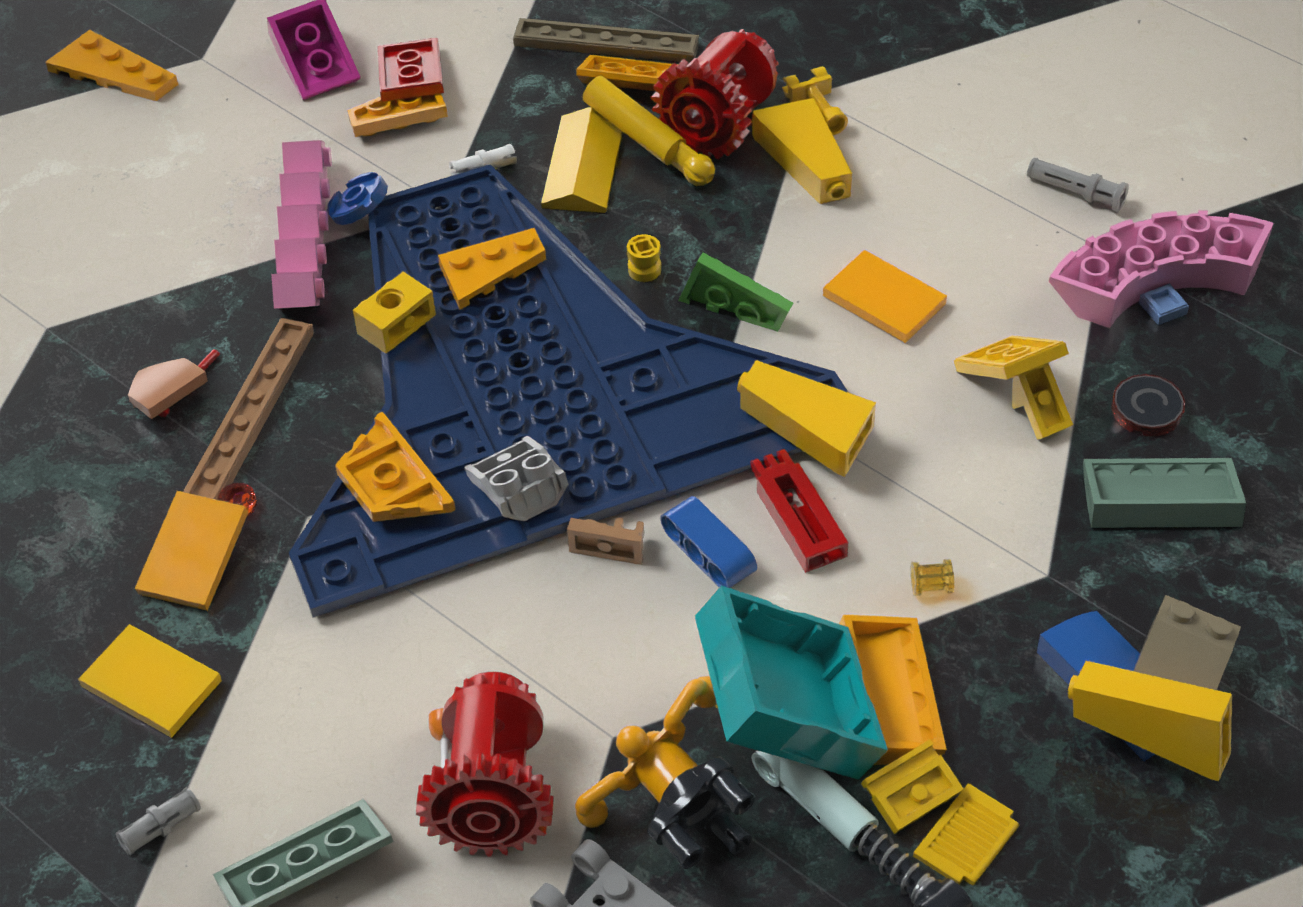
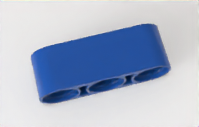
(708, 542)

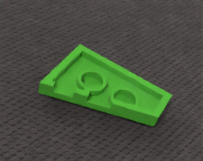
(732, 291)

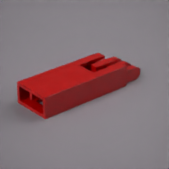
(807, 528)

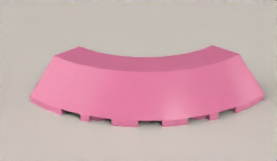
(1147, 254)

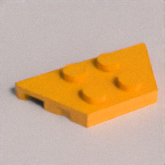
(390, 476)

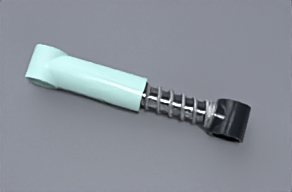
(856, 829)

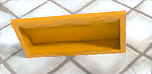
(897, 682)

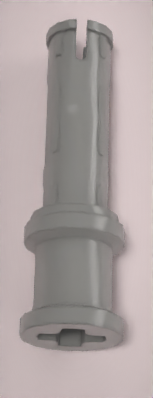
(1091, 187)

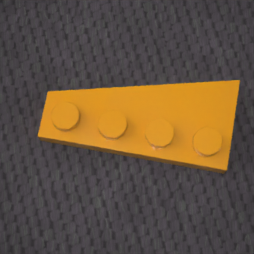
(112, 65)

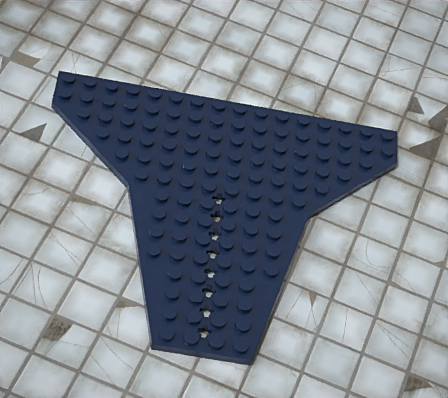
(606, 391)

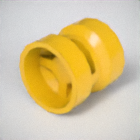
(644, 258)

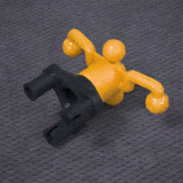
(685, 791)

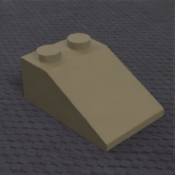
(1187, 645)

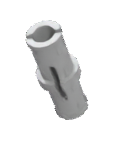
(158, 821)

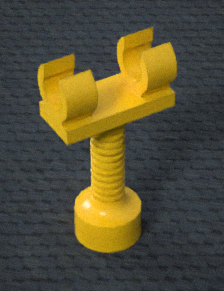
(816, 88)

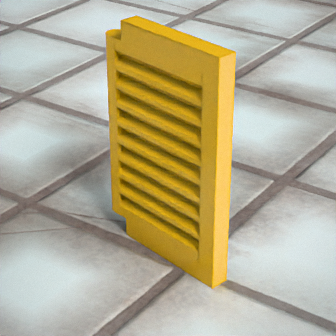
(967, 836)

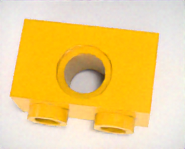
(394, 312)

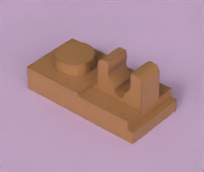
(606, 541)

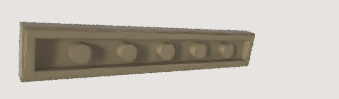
(605, 40)

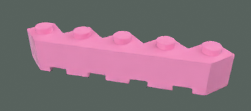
(302, 225)

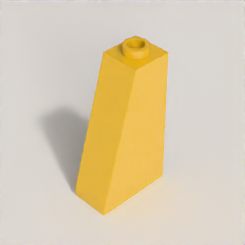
(805, 148)
(808, 414)
(1157, 714)

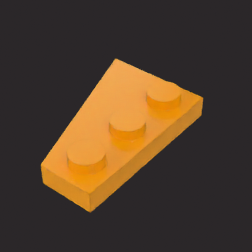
(487, 263)

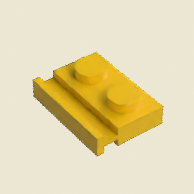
(912, 786)

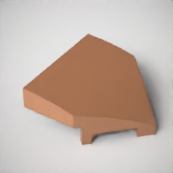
(164, 385)

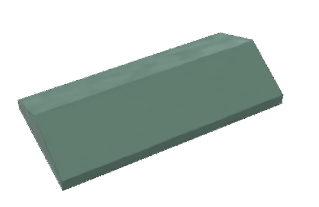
(303, 857)

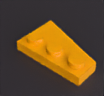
(395, 114)

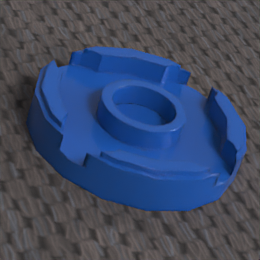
(360, 198)

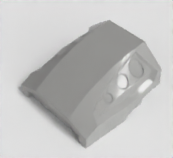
(520, 479)

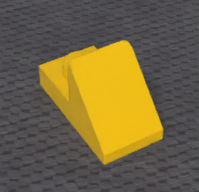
(1041, 400)

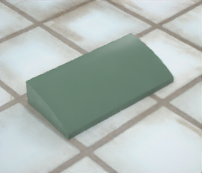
(1163, 493)

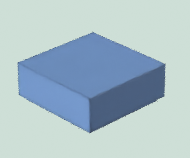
(1163, 304)

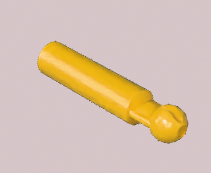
(648, 131)

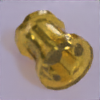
(932, 577)

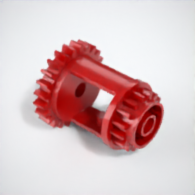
(717, 91)
(486, 790)

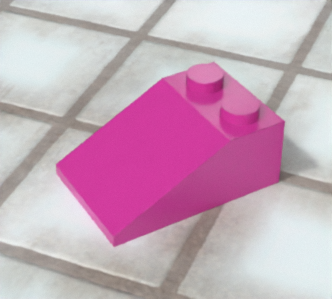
(312, 49)

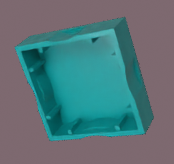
(789, 684)

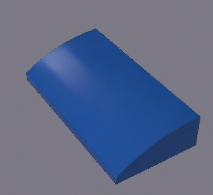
(1087, 639)

